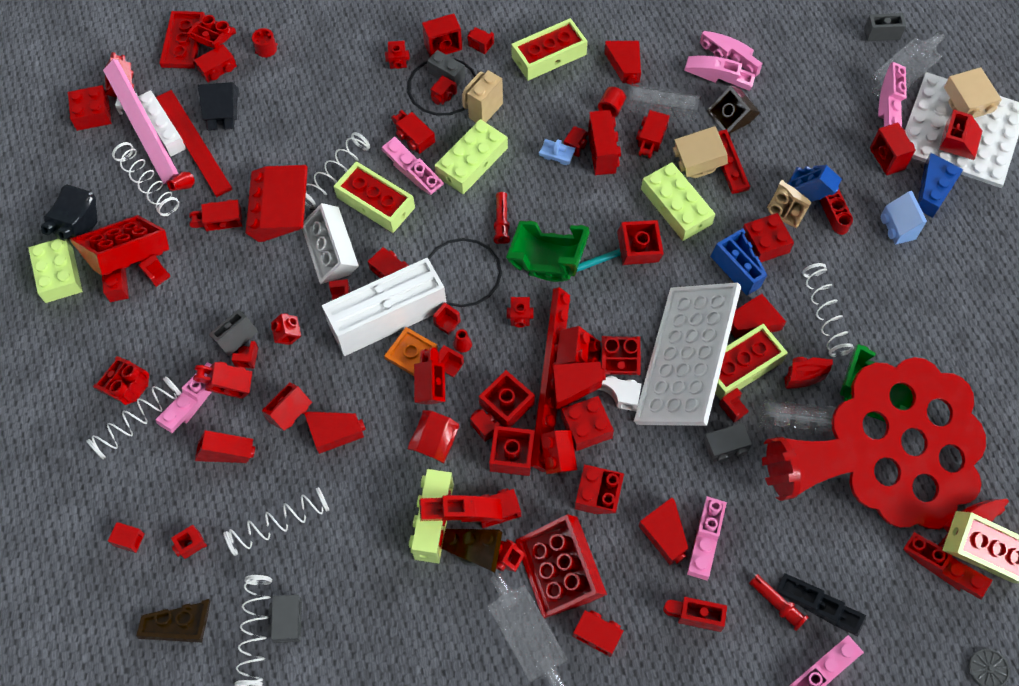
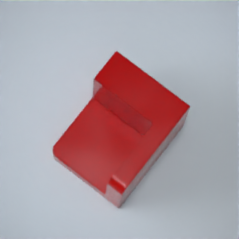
(154, 270)
(339, 288)
(446, 318)
(246, 356)
(452, 360)
(733, 406)
(126, 537)

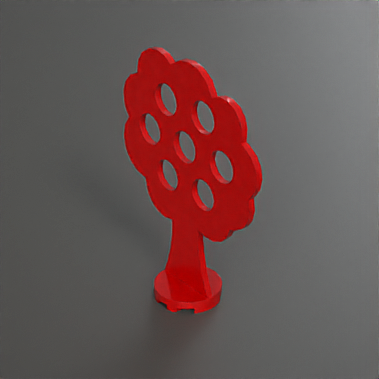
(802, 464)

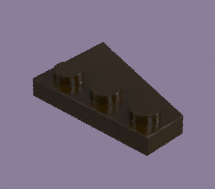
(474, 545)
(179, 624)

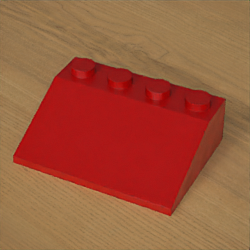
(276, 201)
(121, 244)
(560, 566)

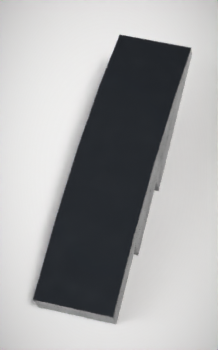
(821, 604)

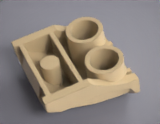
(789, 204)

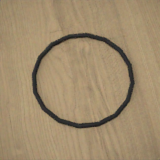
(421, 108)
(494, 255)

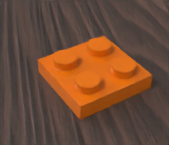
(407, 349)

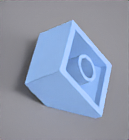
(903, 218)

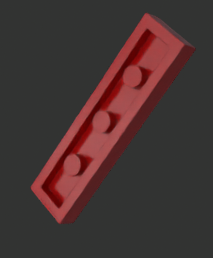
(733, 170)

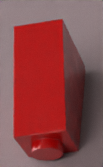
(624, 59)
(754, 314)
(576, 381)
(334, 429)
(224, 448)
(666, 532)

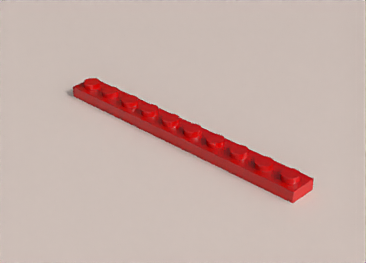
(547, 407)

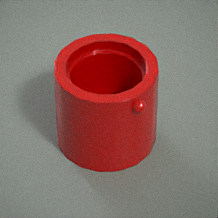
(264, 42)
(612, 100)

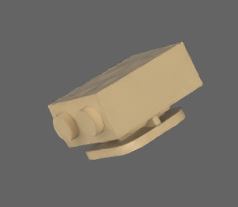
(972, 93)
(483, 96)
(700, 152)

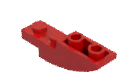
(460, 508)
(986, 509)
(947, 567)

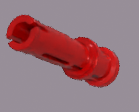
(501, 224)
(785, 609)

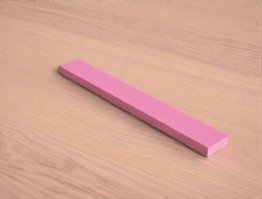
(140, 121)

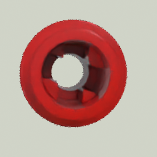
(181, 181)
(462, 341)

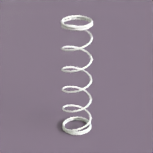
(122, 160)
(345, 169)
(819, 272)
(93, 445)
(228, 536)
(254, 582)

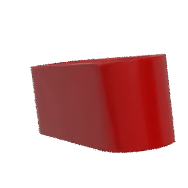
(838, 215)

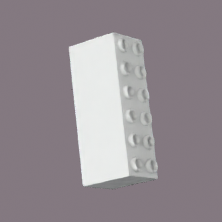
(385, 306)

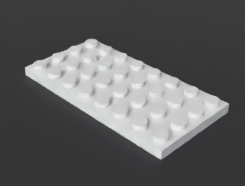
(688, 355)

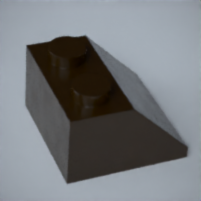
(733, 110)

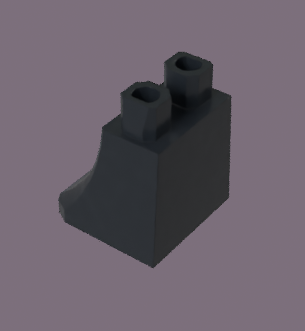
(218, 103)
(71, 213)

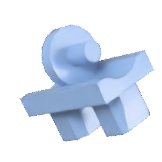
(557, 151)

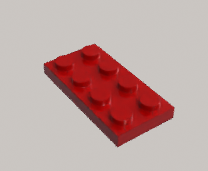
(178, 48)

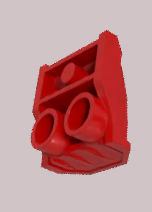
(211, 32)
(621, 355)
(807, 371)
(123, 381)
(434, 435)

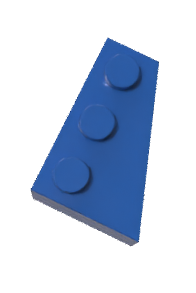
(815, 182)
(936, 183)
(739, 262)

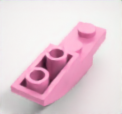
(727, 48)
(717, 68)
(892, 94)
(412, 167)
(184, 405)
(706, 538)
(830, 664)

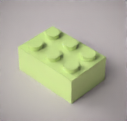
(55, 270)

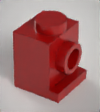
(480, 40)
(443, 90)
(576, 139)
(483, 424)
(180, 540)

